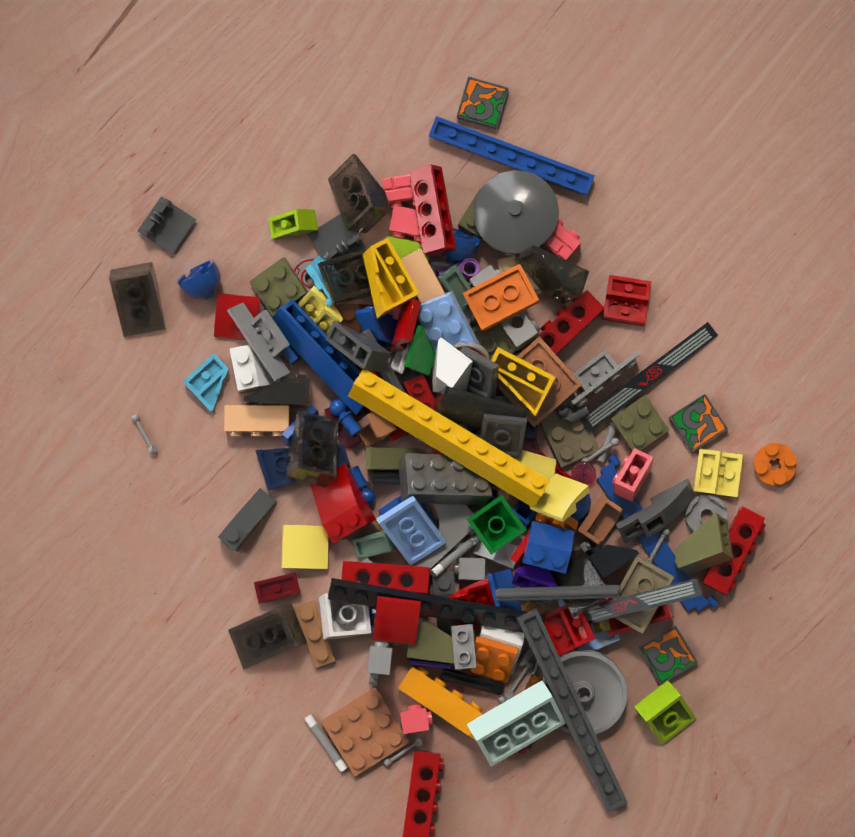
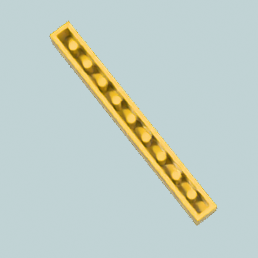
(448, 438)

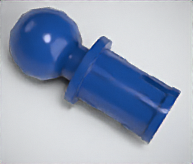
(338, 408)
(368, 494)

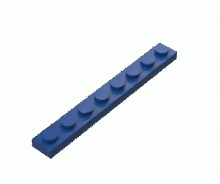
(511, 155)

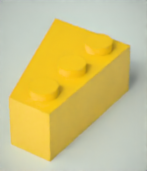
(387, 278)
(523, 379)

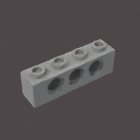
(521, 336)
(380, 658)

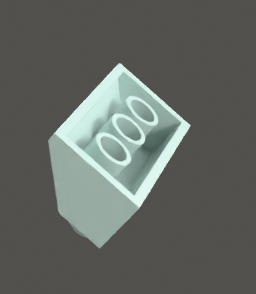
(516, 723)

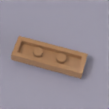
(312, 628)

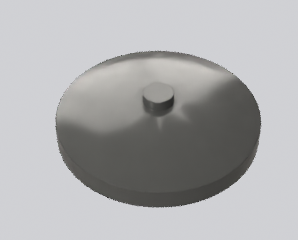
(516, 212)

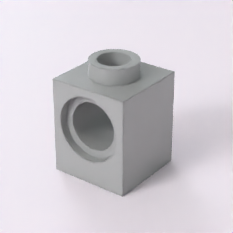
(470, 569)

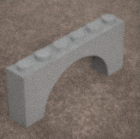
(452, 527)

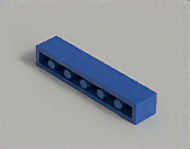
(320, 355)

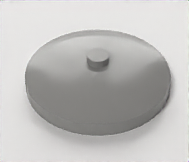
(598, 687)

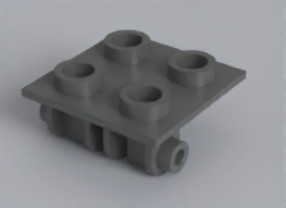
(166, 225)
(334, 239)

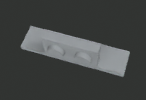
(263, 338)
(597, 372)

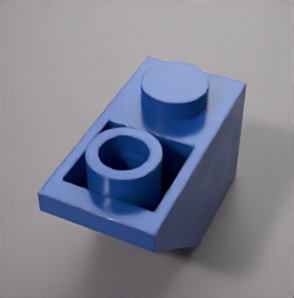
(382, 328)

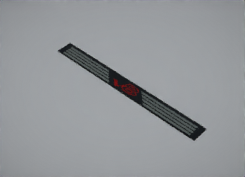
(649, 376)
(643, 601)

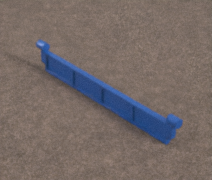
(664, 557)

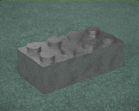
(441, 481)

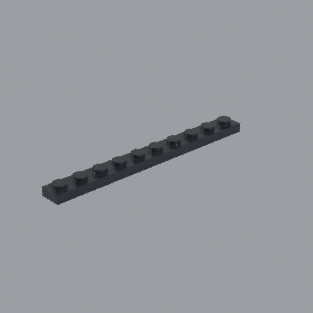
(430, 605)

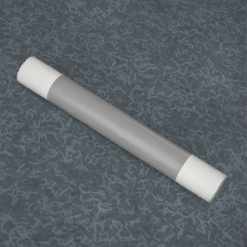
(455, 555)
(325, 743)

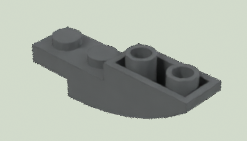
(662, 512)

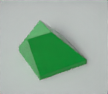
(421, 353)
(496, 524)

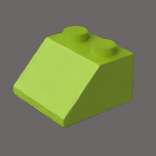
(665, 712)

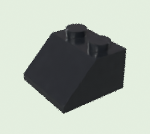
(609, 558)

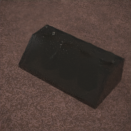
(468, 408)

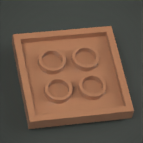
(566, 383)
(365, 731)

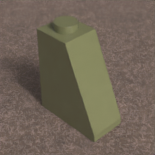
(385, 458)
(705, 546)
(431, 645)

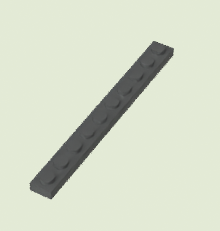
(572, 710)

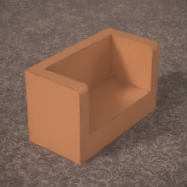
(374, 429)
(601, 520)

